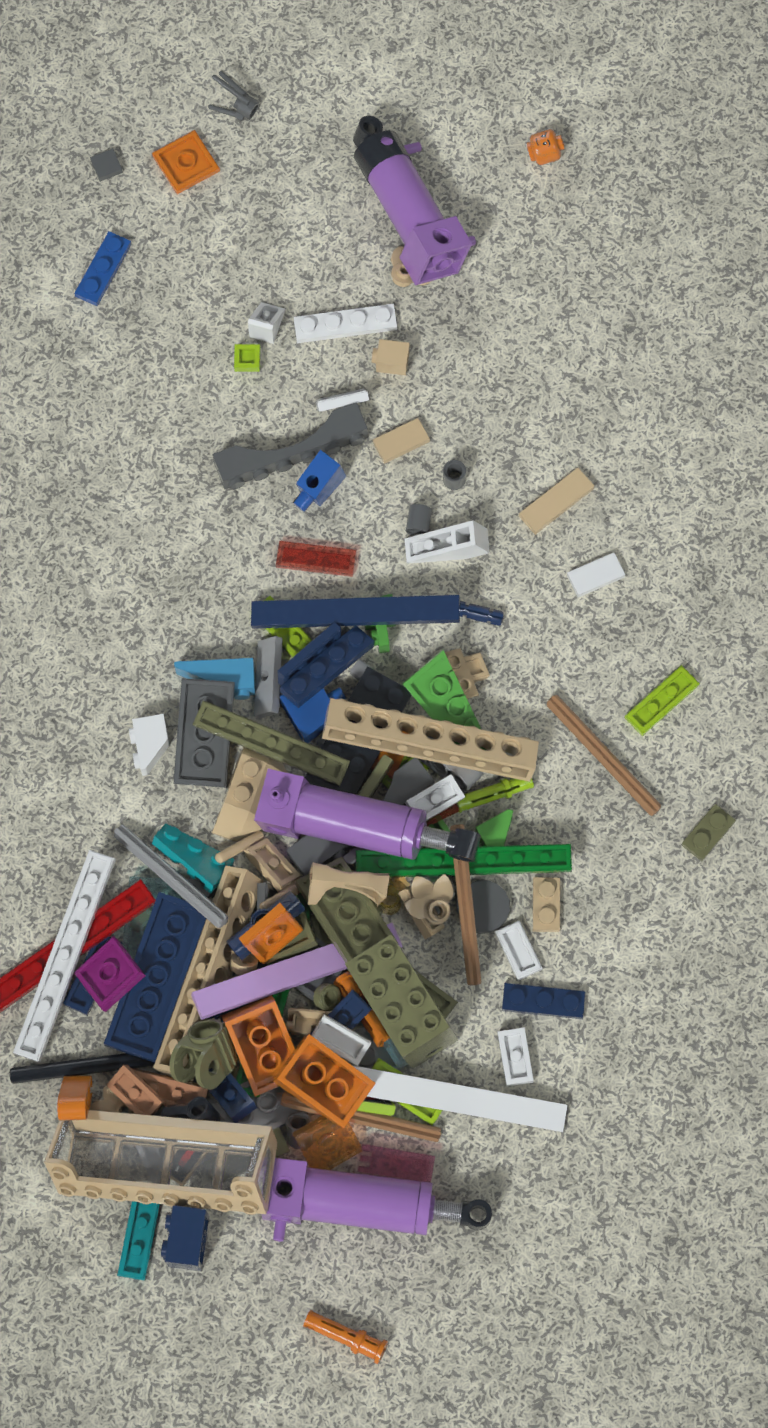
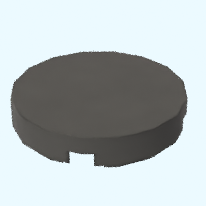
(490, 906)

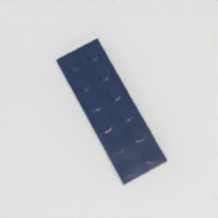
(165, 960)

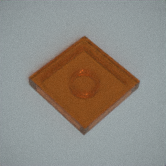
(326, 1143)

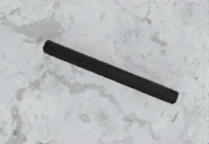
(76, 1067)

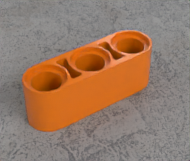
(74, 1098)

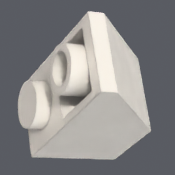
(151, 741)

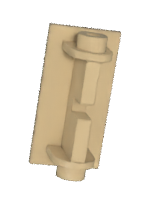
(462, 672)
(303, 1020)

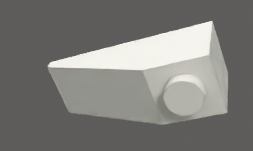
(448, 543)

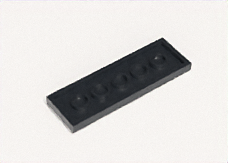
(381, 693)

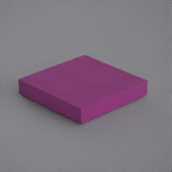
(109, 974)

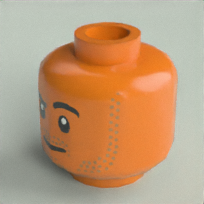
(545, 147)

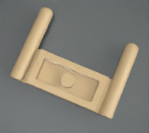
(268, 862)

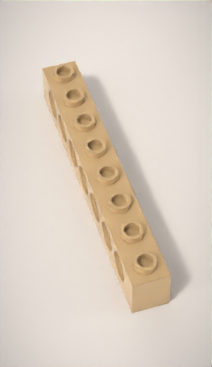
(418, 745)
(212, 957)

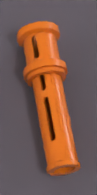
(371, 1022)
(358, 1341)

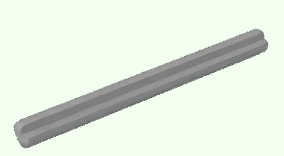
(171, 876)

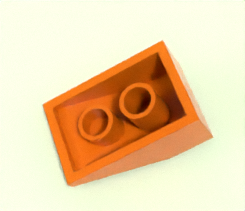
(259, 1042)
(324, 1081)

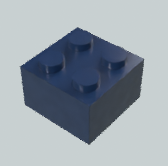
(186, 1238)

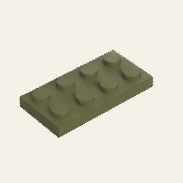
(346, 916)

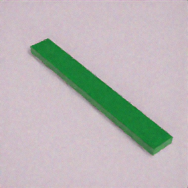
(488, 861)

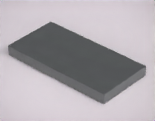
(202, 756)

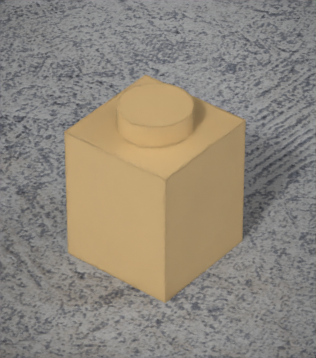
(391, 357)

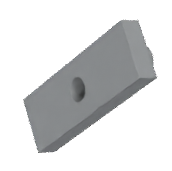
(267, 687)

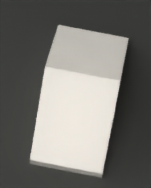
(265, 322)

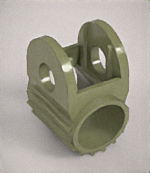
(204, 1042)

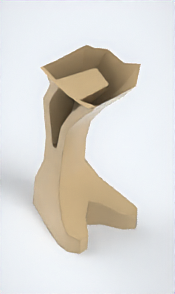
(367, 883)

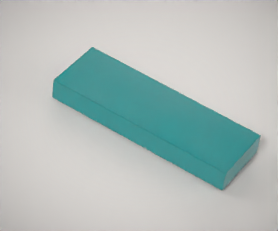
(138, 1240)

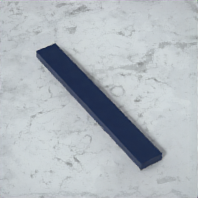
(355, 611)

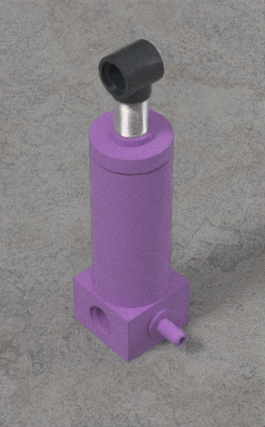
(295, 807)
(360, 1201)

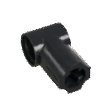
(197, 1109)

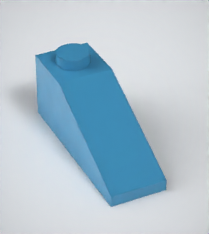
(231, 670)

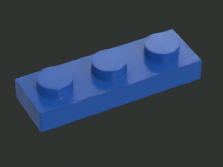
(103, 268)

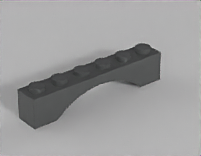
(239, 464)
(406, 783)

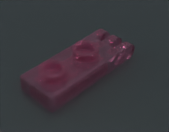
(397, 1164)

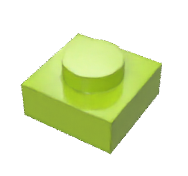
(246, 357)

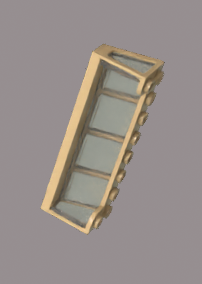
(164, 1161)

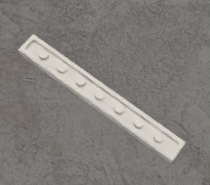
(64, 956)
(466, 1100)

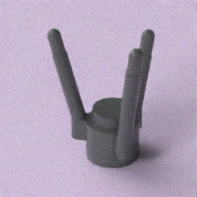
(245, 104)

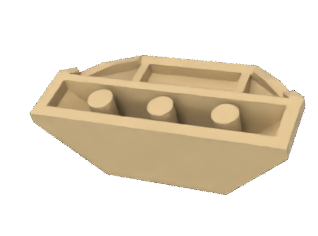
(243, 795)

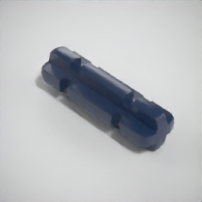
(481, 613)

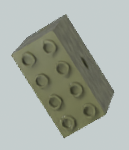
(401, 1001)

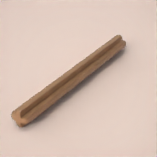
(603, 755)
(467, 919)
(375, 1120)

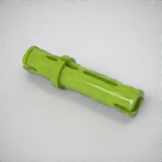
(504, 788)

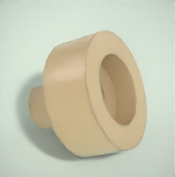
(245, 966)

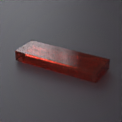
(316, 558)

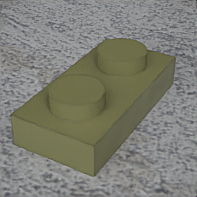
(708, 832)

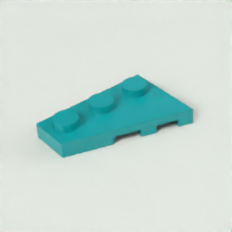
(192, 854)

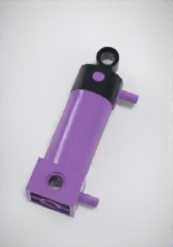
(432, 244)

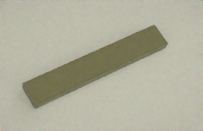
(271, 743)

